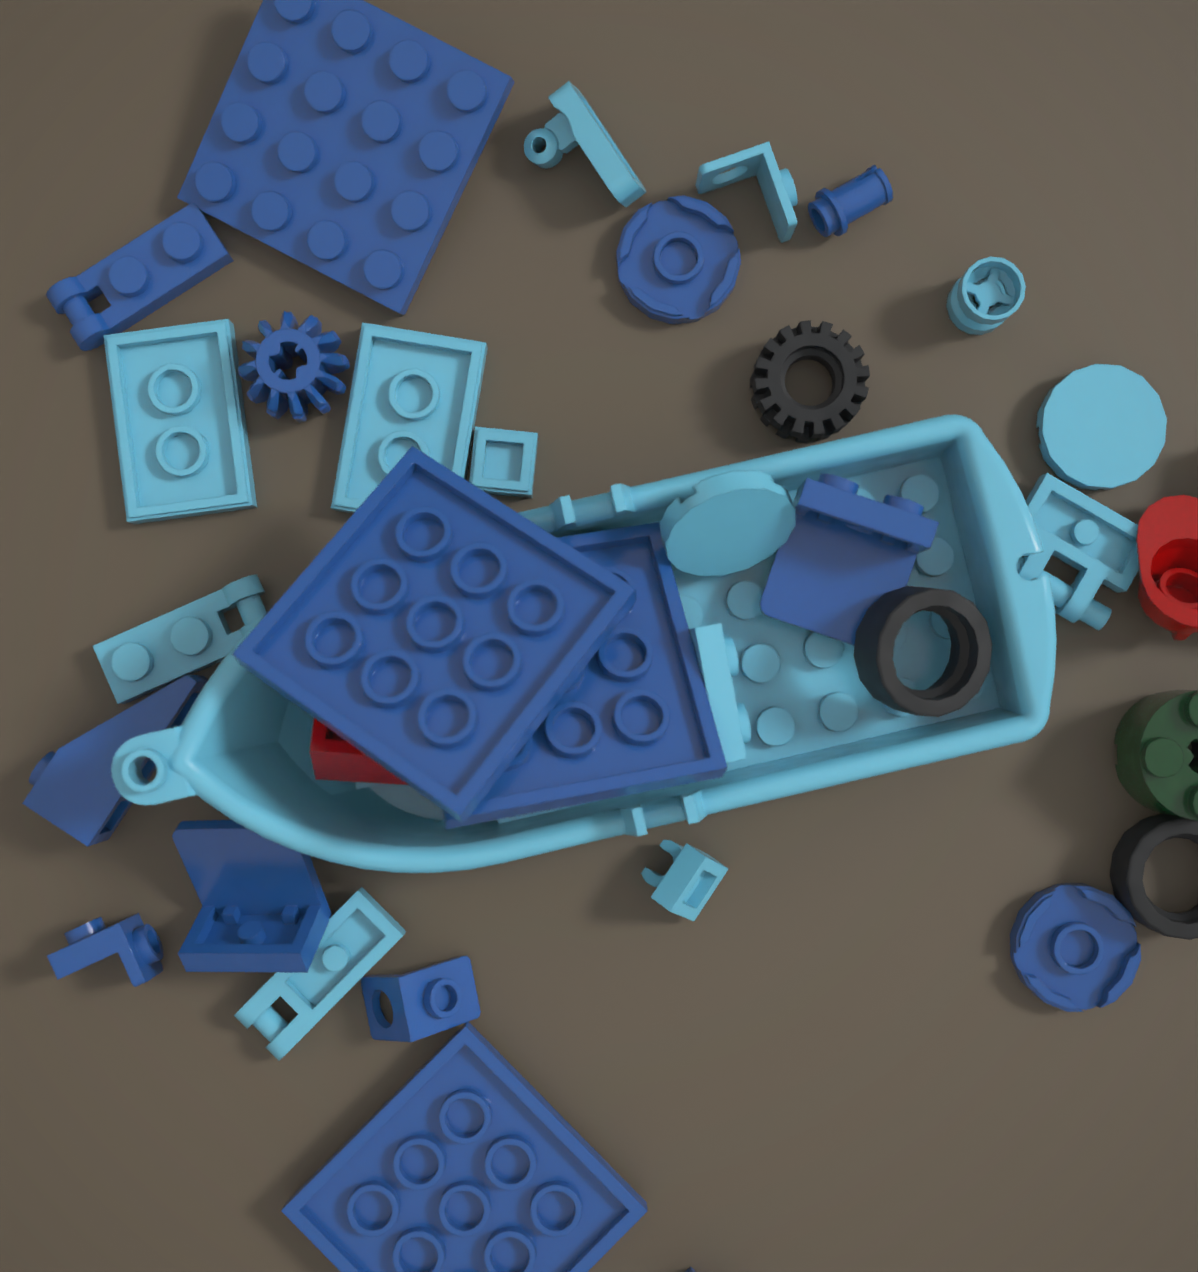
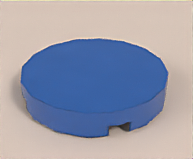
(678, 260)
(1075, 947)

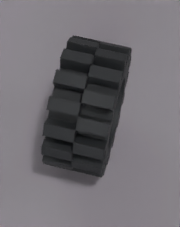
(817, 345)

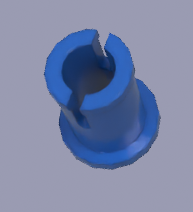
(838, 208)

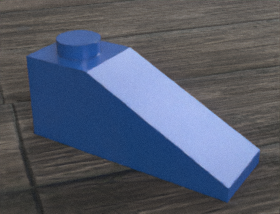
(76, 782)

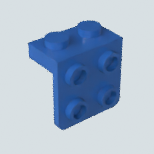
(843, 556)
(256, 899)

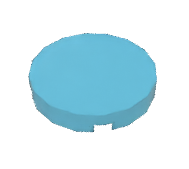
(1101, 427)
(727, 523)

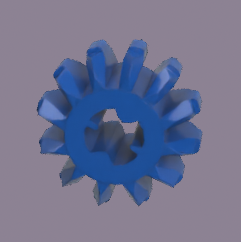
(276, 355)

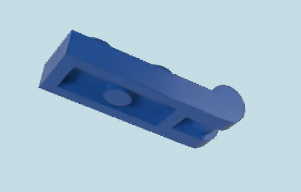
(140, 276)

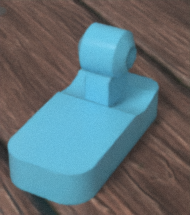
(580, 126)

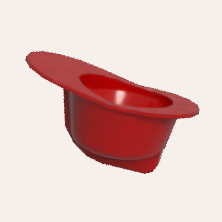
(1170, 564)

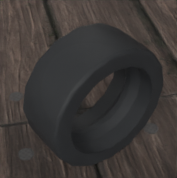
(968, 652)
(1128, 871)

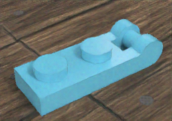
(179, 641)
(349, 948)

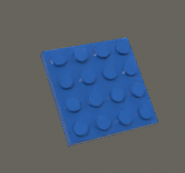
(346, 141)
(436, 631)
(634, 711)
(465, 1178)

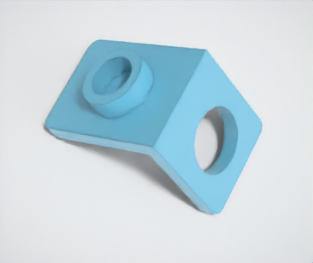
(775, 184)

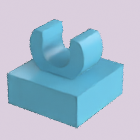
(688, 880)

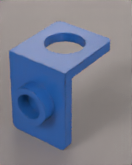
(422, 1000)

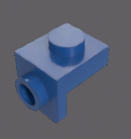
(91, 942)

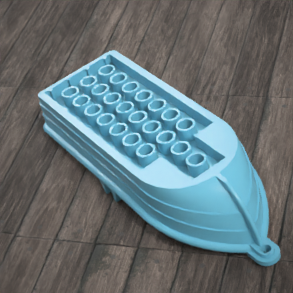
(802, 691)

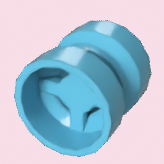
(994, 285)

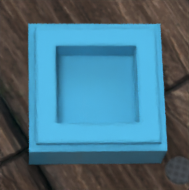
(504, 461)

